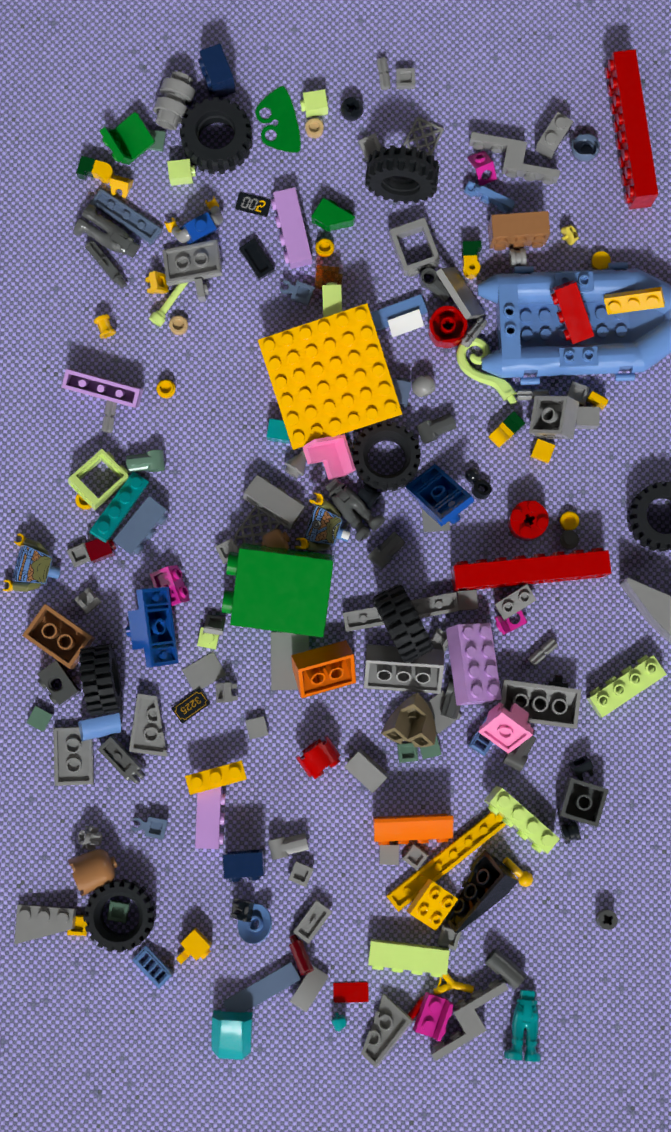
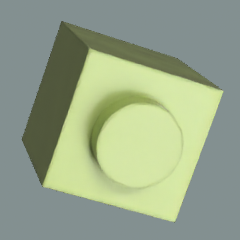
(314, 103)
(181, 172)

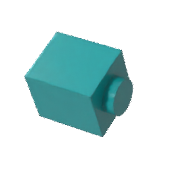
(277, 431)

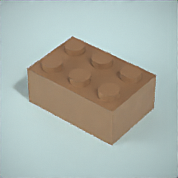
(518, 230)
(58, 636)

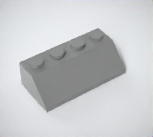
(389, 672)
(543, 702)

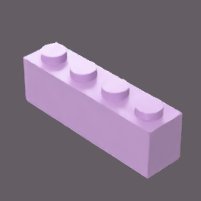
(292, 228)
(102, 388)
(210, 818)

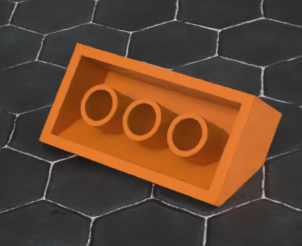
(413, 828)

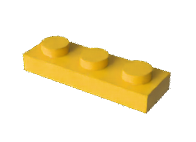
(634, 300)
(216, 777)

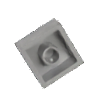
(554, 417)

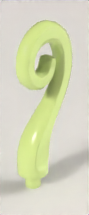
(501, 385)

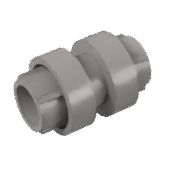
(177, 94)

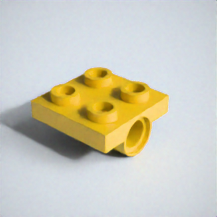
(432, 904)

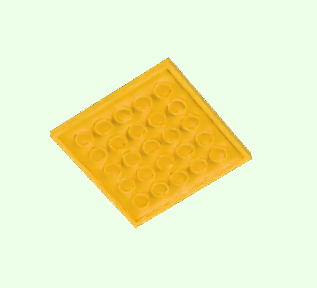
(330, 376)

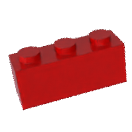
(572, 312)

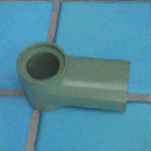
(151, 461)

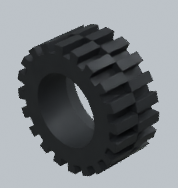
(392, 433)
(639, 521)
(100, 679)
(97, 926)

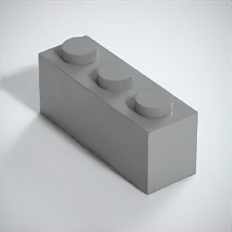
(273, 501)

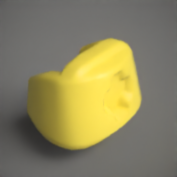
(569, 234)

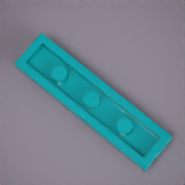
(119, 507)

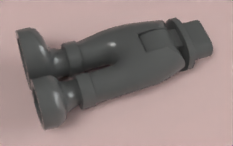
(115, 238)
(347, 500)

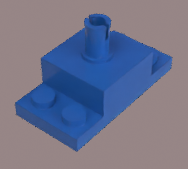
(440, 495)
(153, 627)

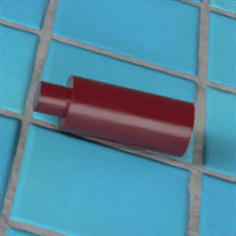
(300, 955)

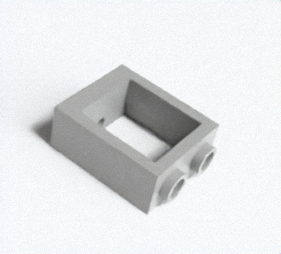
(407, 230)

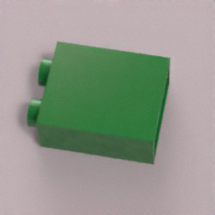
(279, 589)

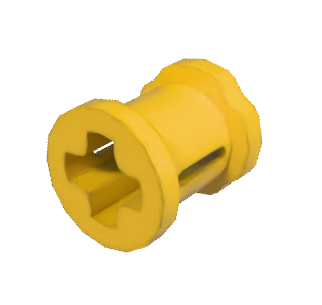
(104, 326)

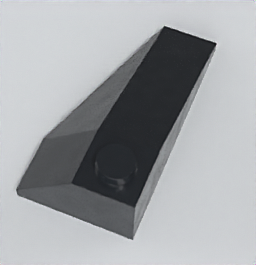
(484, 888)

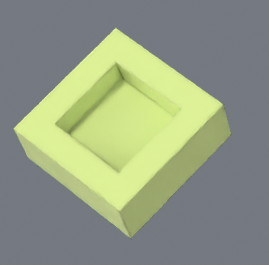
(207, 640)

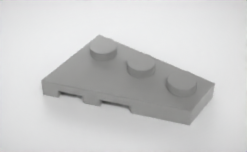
(41, 921)

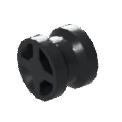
(570, 832)

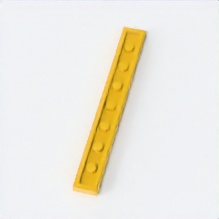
(446, 859)

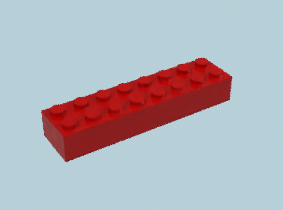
(631, 129)
(531, 570)

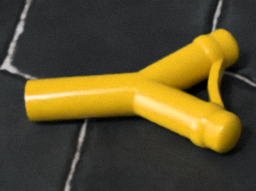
(452, 984)

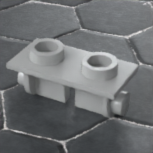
(515, 602)

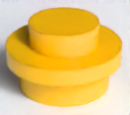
(324, 247)
(166, 389)

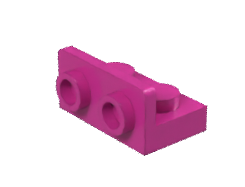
(171, 577)
(433, 1016)

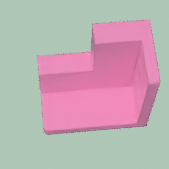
(333, 453)

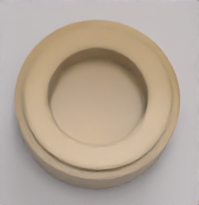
(314, 128)
(178, 325)

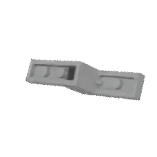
(514, 158)
(468, 1019)

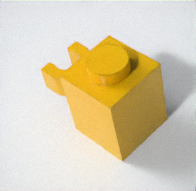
(195, 945)

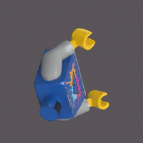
(198, 227)

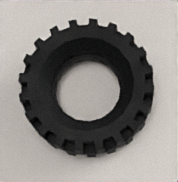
(402, 174)

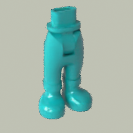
(527, 1017)

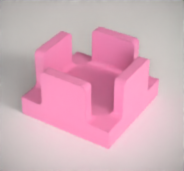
(507, 728)

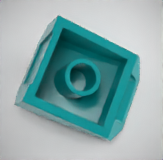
(231, 1034)

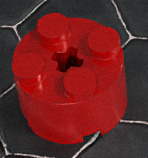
(447, 316)
(531, 510)
(318, 757)

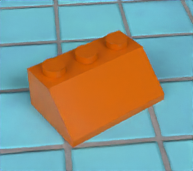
(324, 668)

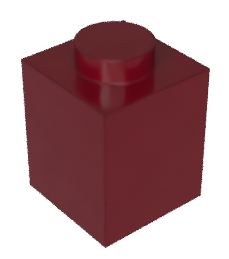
(100, 550)

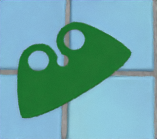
(287, 129)

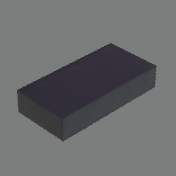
(256, 259)

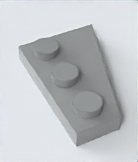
(147, 729)
(386, 1030)

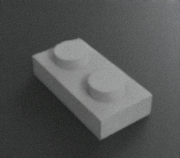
(312, 921)

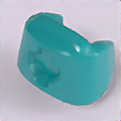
(339, 1021)

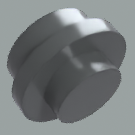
(569, 539)

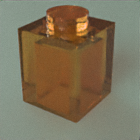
(327, 274)

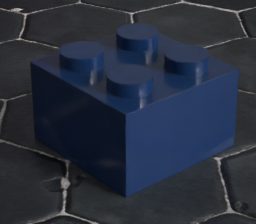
(216, 71)
(244, 864)

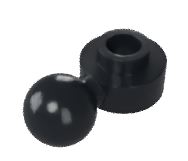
(481, 489)

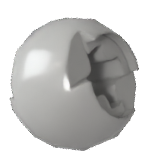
(423, 386)

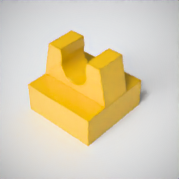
(119, 182)
(158, 283)

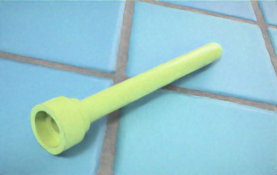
(158, 317)

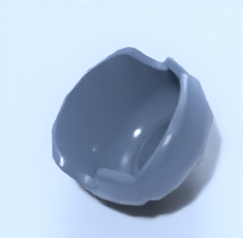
(585, 147)

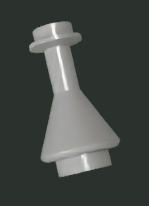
(296, 465)

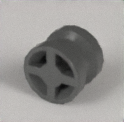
(604, 916)

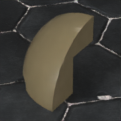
(411, 723)

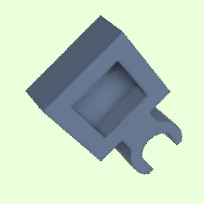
(300, 292)
(153, 827)

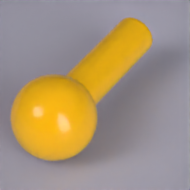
(525, 878)

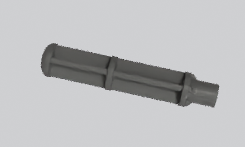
(105, 263)

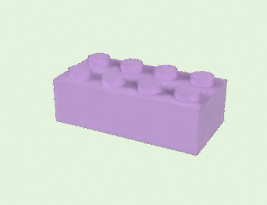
(473, 664)

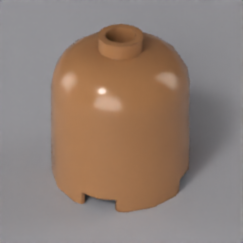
(93, 870)

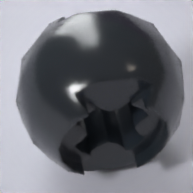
(347, 104)

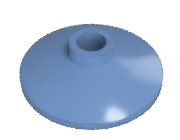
(248, 930)

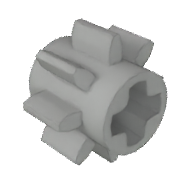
(90, 838)

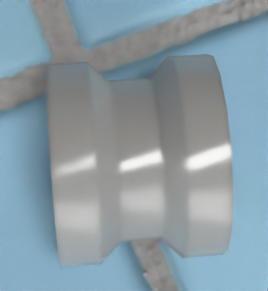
(517, 257)

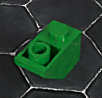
(331, 217)

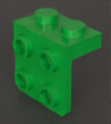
(128, 139)

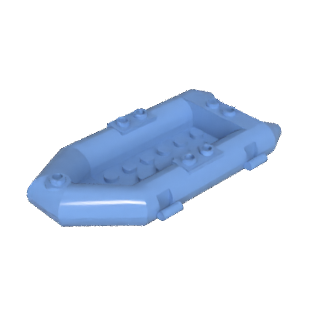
(533, 337)

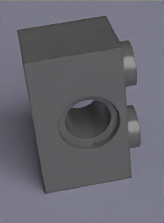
(49, 675)

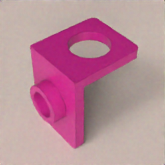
(481, 163)
(507, 626)

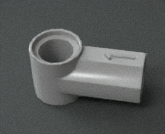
(282, 846)

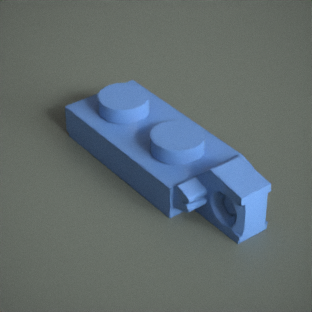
(489, 196)

